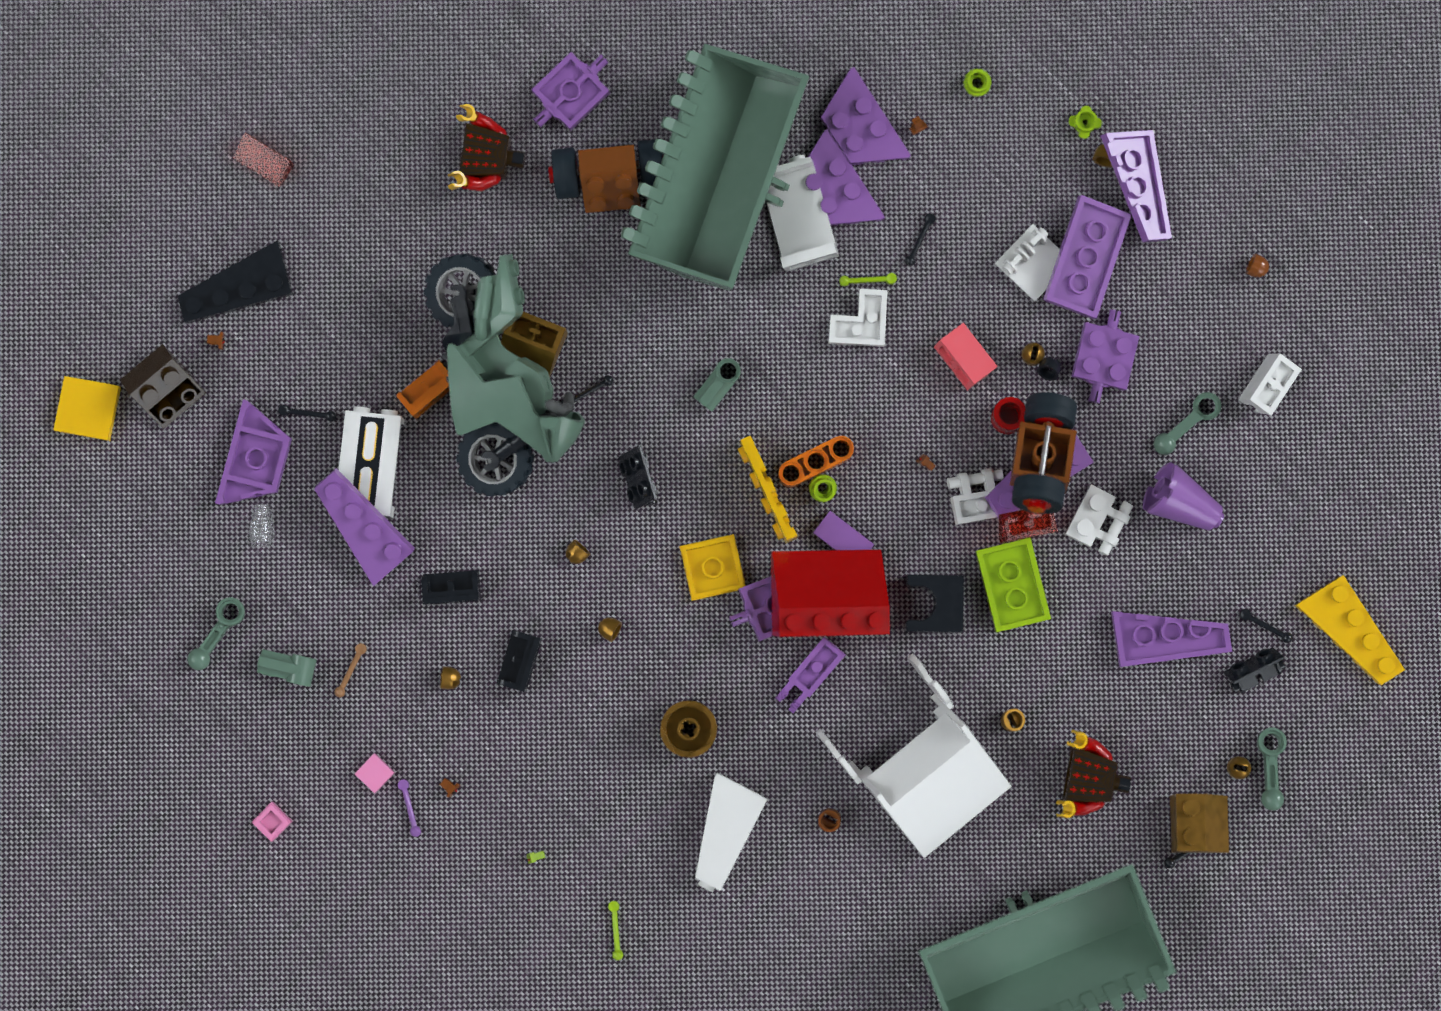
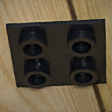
(634, 468)

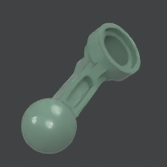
(1166, 442)
(200, 657)
(1272, 797)

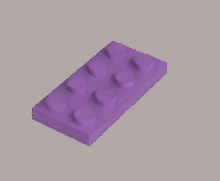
(1087, 257)

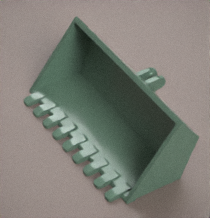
(716, 166)
(1056, 952)

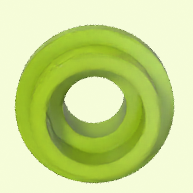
(981, 75)
(826, 495)

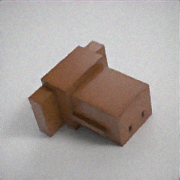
(917, 125)
(216, 340)
(924, 461)
(449, 787)

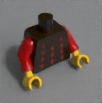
(484, 153)
(1090, 777)

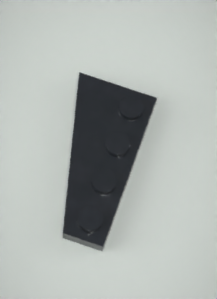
(245, 284)

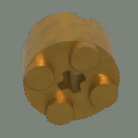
(673, 724)

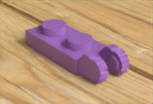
(812, 672)

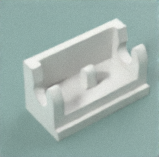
(1270, 383)

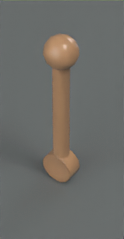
(360, 650)

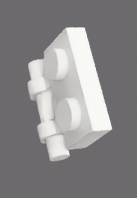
(971, 506)
(1091, 515)

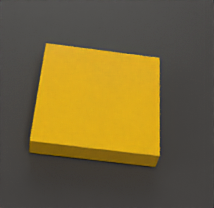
(87, 408)
(712, 567)

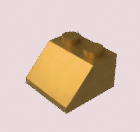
(1199, 823)

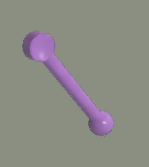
(403, 785)

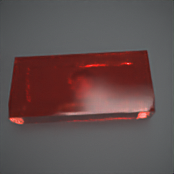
(263, 160)
(1025, 524)

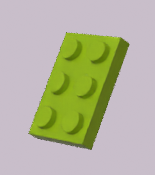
(1013, 585)

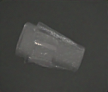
(261, 527)

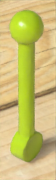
(891, 278)
(614, 907)

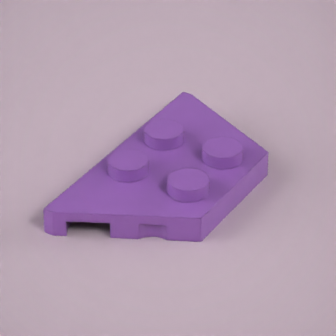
(861, 125)
(841, 187)
(254, 458)

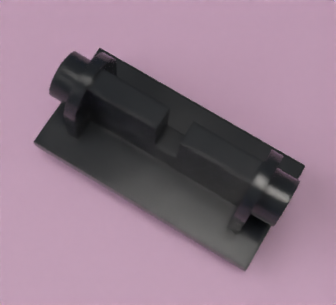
(1243, 673)

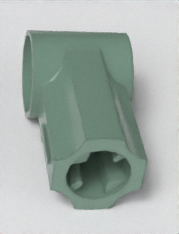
(716, 386)
(293, 668)

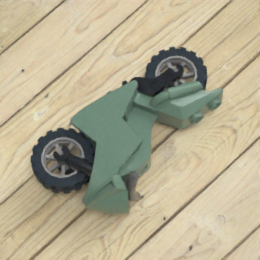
(488, 385)

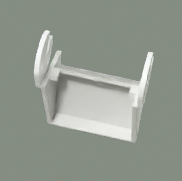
(934, 779)

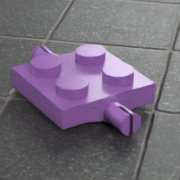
(570, 91)
(1105, 356)
(756, 608)

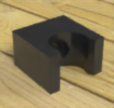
(948, 603)

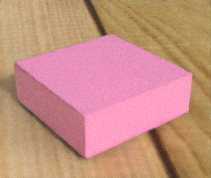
(374, 773)
(272, 821)

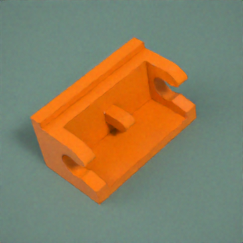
(425, 390)

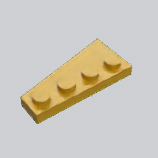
(760, 480)
(1346, 621)

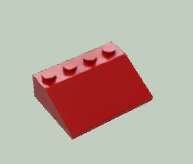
(829, 593)

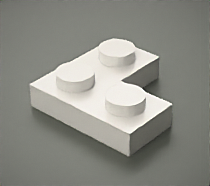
(867, 327)

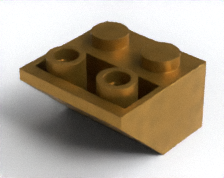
(535, 340)

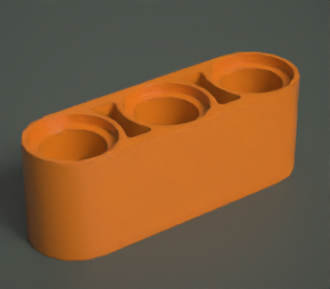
(824, 450)

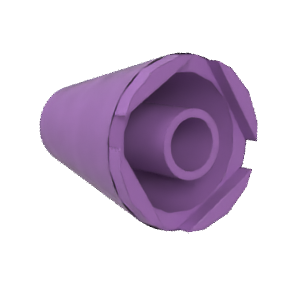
(1182, 499)

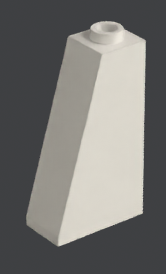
(728, 824)

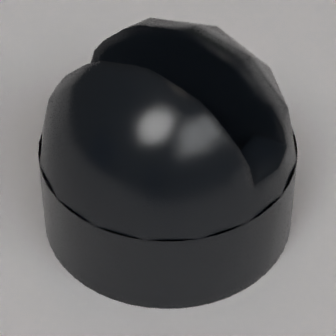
(1046, 373)

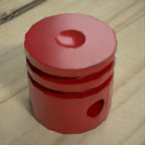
(1008, 415)

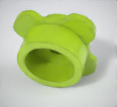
(1085, 114)

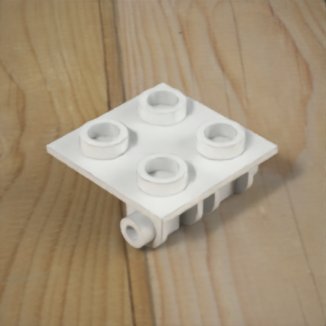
(1030, 261)

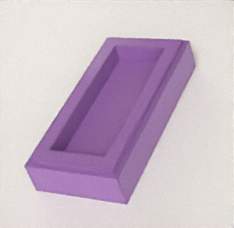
(841, 535)

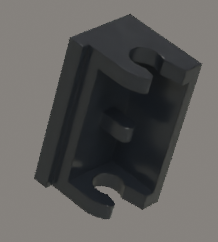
(451, 587)
(519, 661)

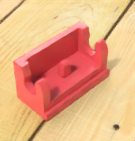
(965, 356)

